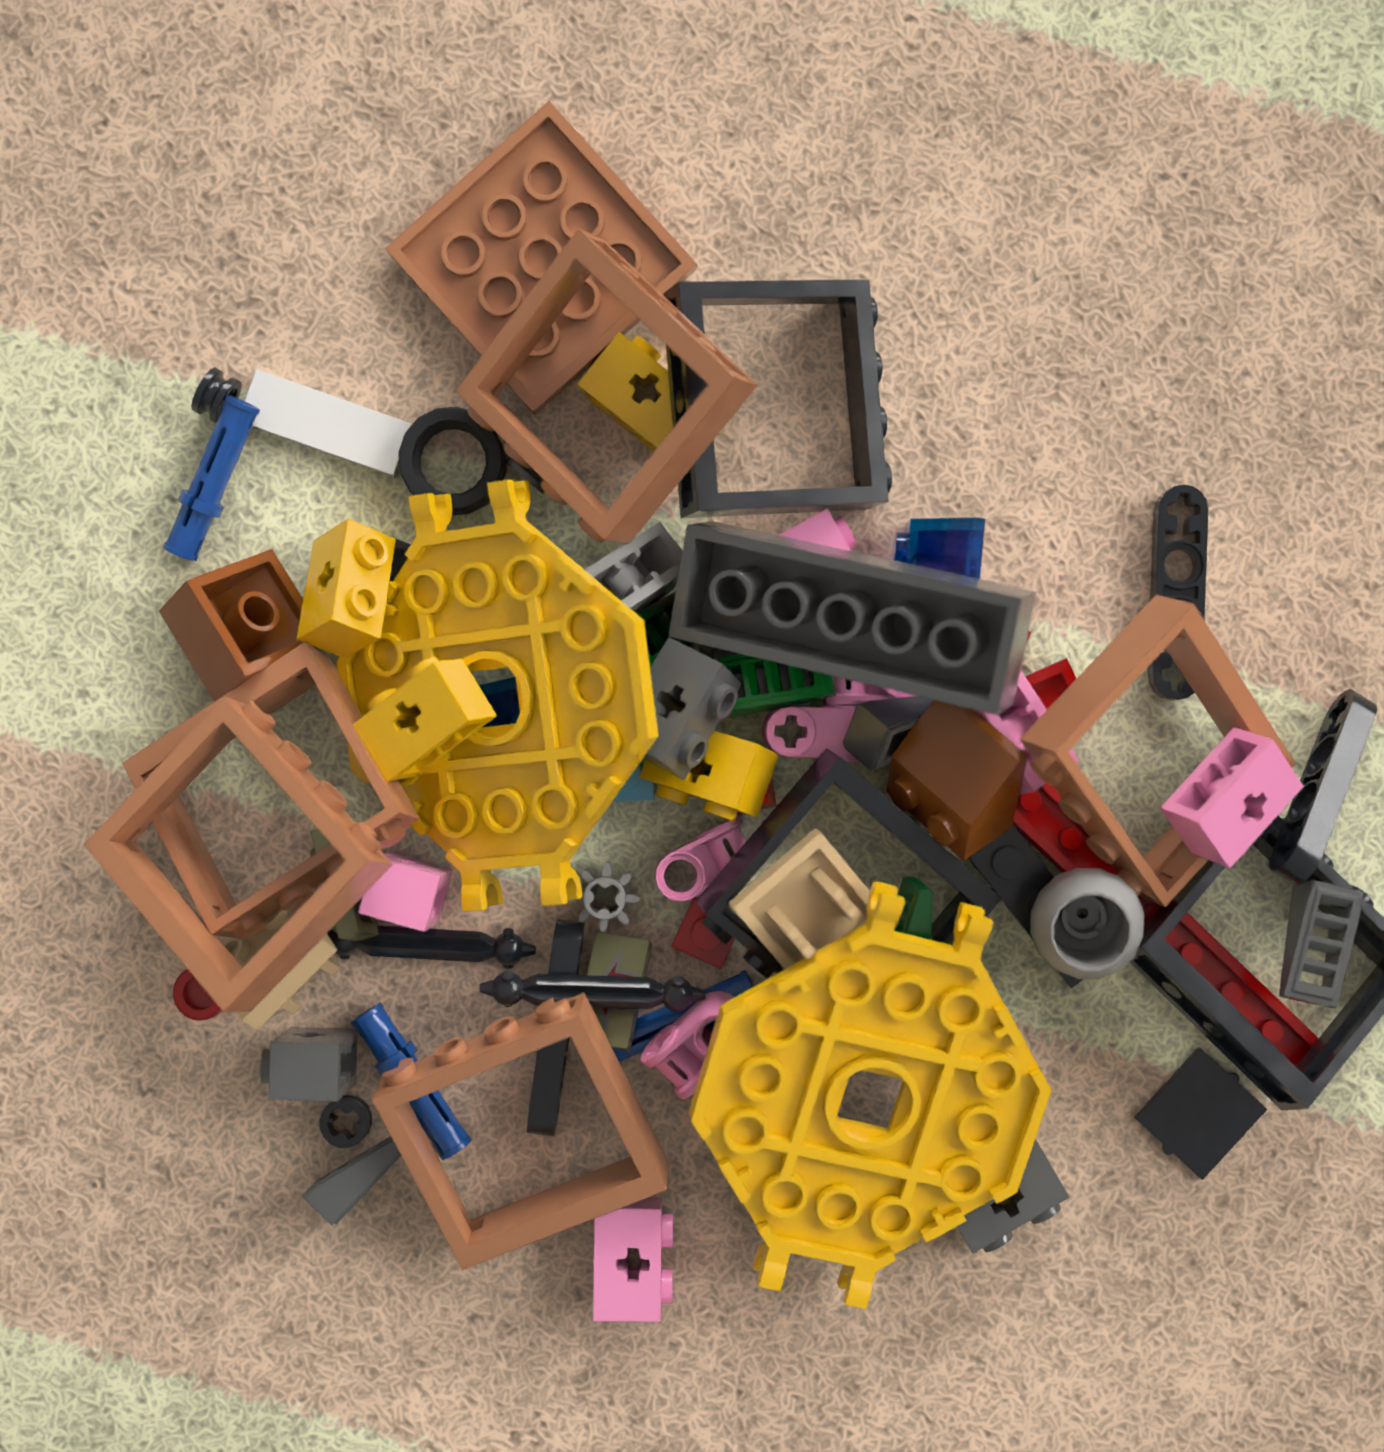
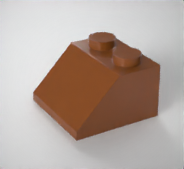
(235, 620)
(957, 777)

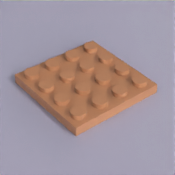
(508, 223)

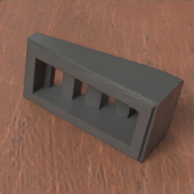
(881, 727)
(1342, 926)
(344, 1186)

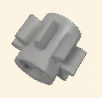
(622, 897)

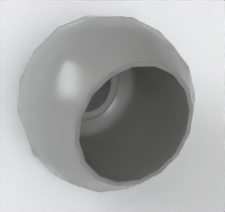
(1088, 944)

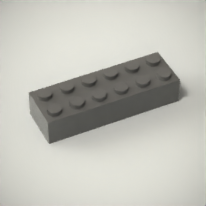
(852, 615)

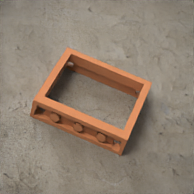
(682, 447)
(1216, 683)
(269, 691)
(169, 913)
(552, 1209)

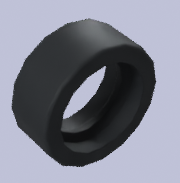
(450, 419)

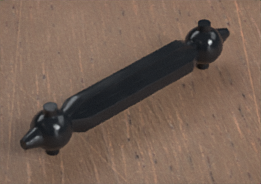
(438, 945)
(600, 990)

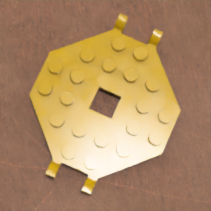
(581, 681)
(889, 1010)

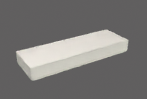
(327, 423)

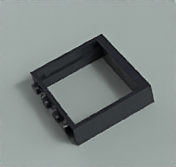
(863, 374)
(826, 770)
(1228, 1029)

